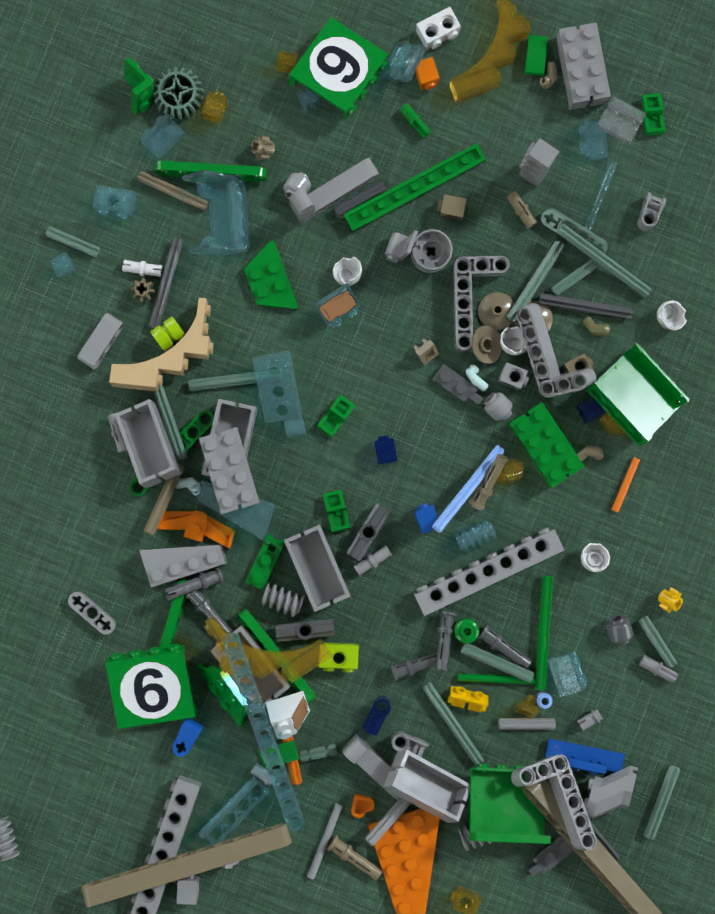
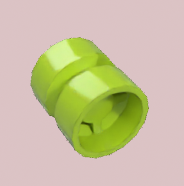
(168, 333)

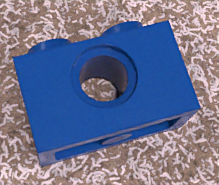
(425, 517)

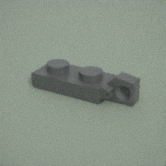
(457, 385)
(550, 856)

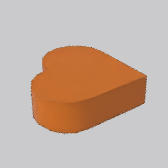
(361, 805)

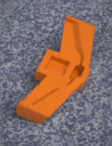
(197, 525)

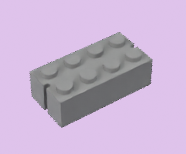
(583, 66)
(228, 417)
(148, 444)
(229, 470)
(317, 568)
(269, 685)
(427, 786)

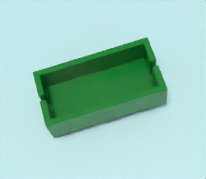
(546, 445)

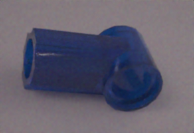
(376, 717)

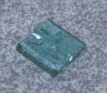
(403, 62)

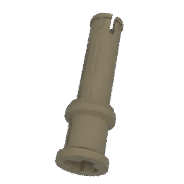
(484, 489)
(347, 853)

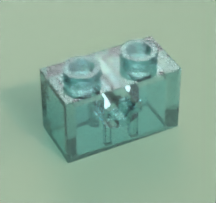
(105, 195)

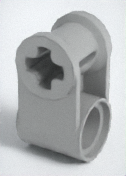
(652, 209)
(411, 743)

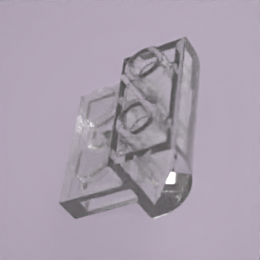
(620, 119)

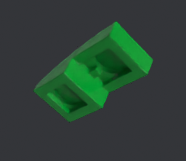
(536, 55)
(653, 121)
(336, 416)
(336, 511)
(288, 751)

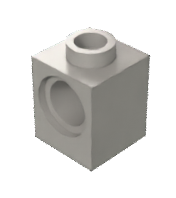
(505, 376)
(188, 890)

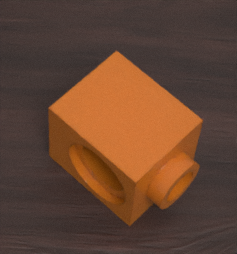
(427, 74)

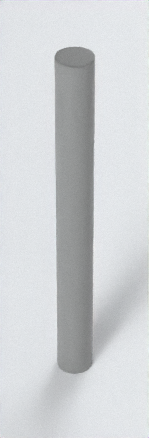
(324, 841)

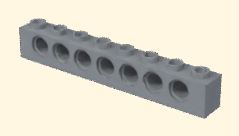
(552, 547)
(190, 789)

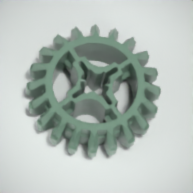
(170, 93)

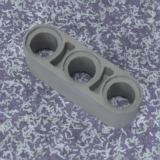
(100, 341)

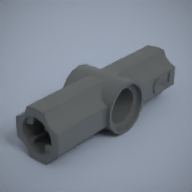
(361, 543)
(318, 628)

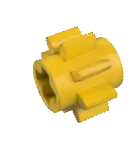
(670, 600)

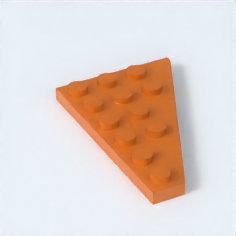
(407, 859)

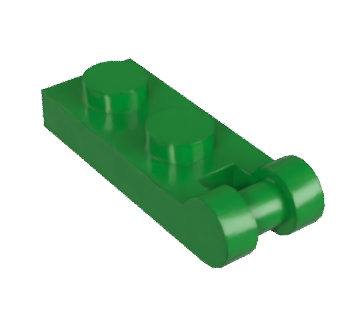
(265, 562)

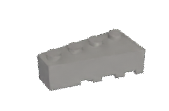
(174, 563)

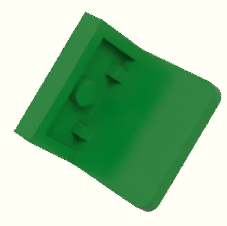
(143, 86)

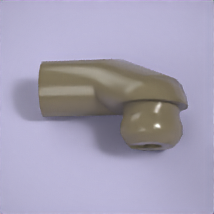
(591, 451)

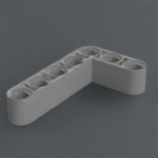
(309, 205)
(466, 295)
(546, 357)
(562, 796)

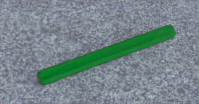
(543, 632)

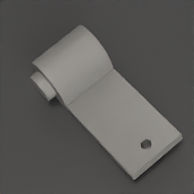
(400, 246)

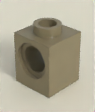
(452, 207)
(585, 360)

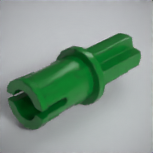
(415, 120)

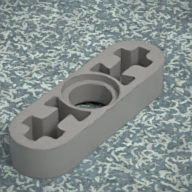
(84, 599)

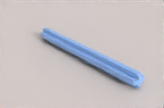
(467, 490)

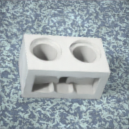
(435, 25)

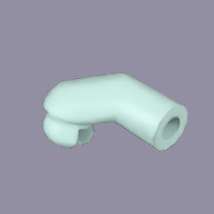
(476, 380)
(191, 483)

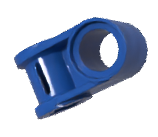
(188, 734)

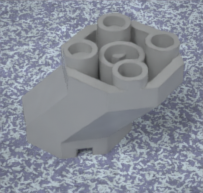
(610, 792)

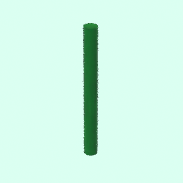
(492, 679)

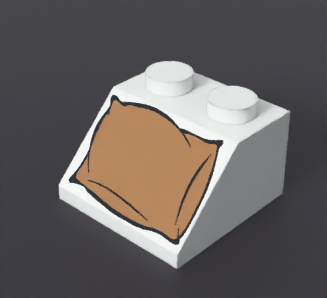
(288, 714)

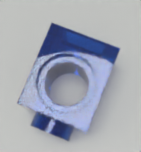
(590, 410)
(385, 450)

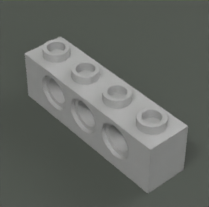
(537, 162)

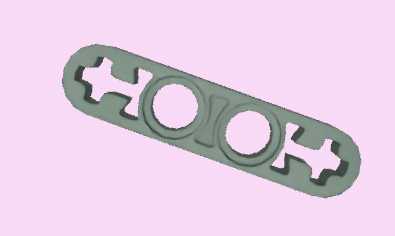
(575, 227)

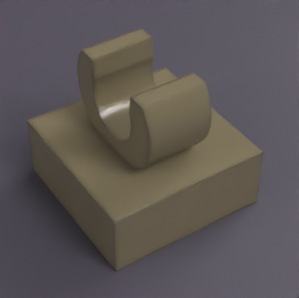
(426, 351)

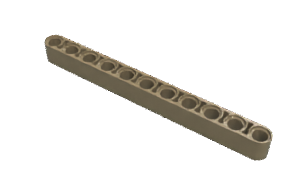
(597, 859)
(186, 864)

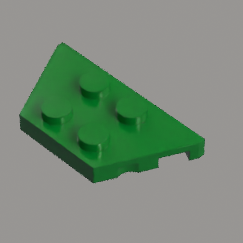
(270, 280)
(226, 691)

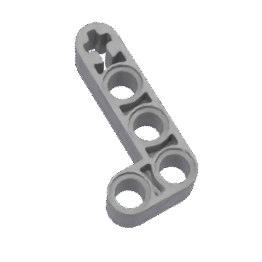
(369, 760)

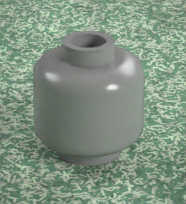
(295, 182)
(498, 406)

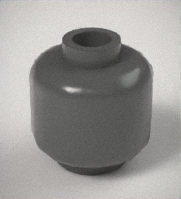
(619, 630)

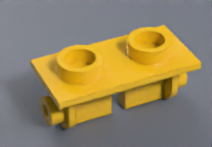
(477, 700)

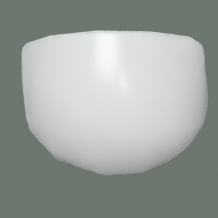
(347, 271)
(671, 315)
(512, 341)
(595, 557)

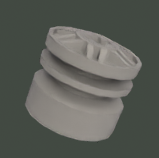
(430, 240)

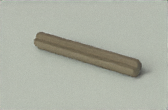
(172, 190)
(162, 503)

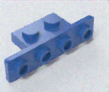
(586, 757)

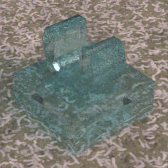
(63, 265)

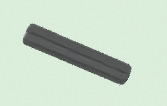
(359, 199)

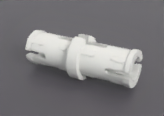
(142, 268)

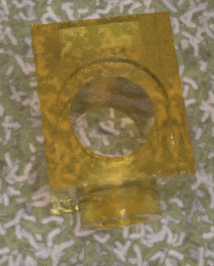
(214, 106)
(469, 908)

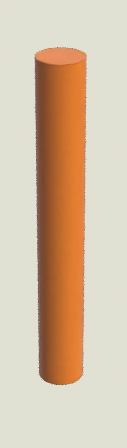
(625, 484)

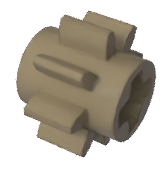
(263, 147)
(139, 286)

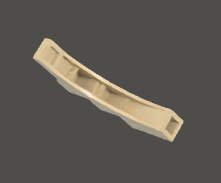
(148, 374)

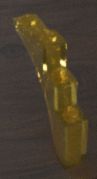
(502, 52)
(293, 662)

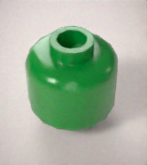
(459, 633)

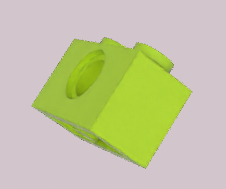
(350, 653)

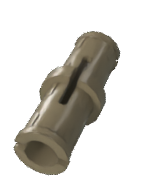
(521, 209)

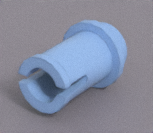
(547, 703)

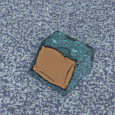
(337, 306)

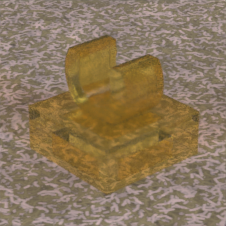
(286, 61)
(527, 707)

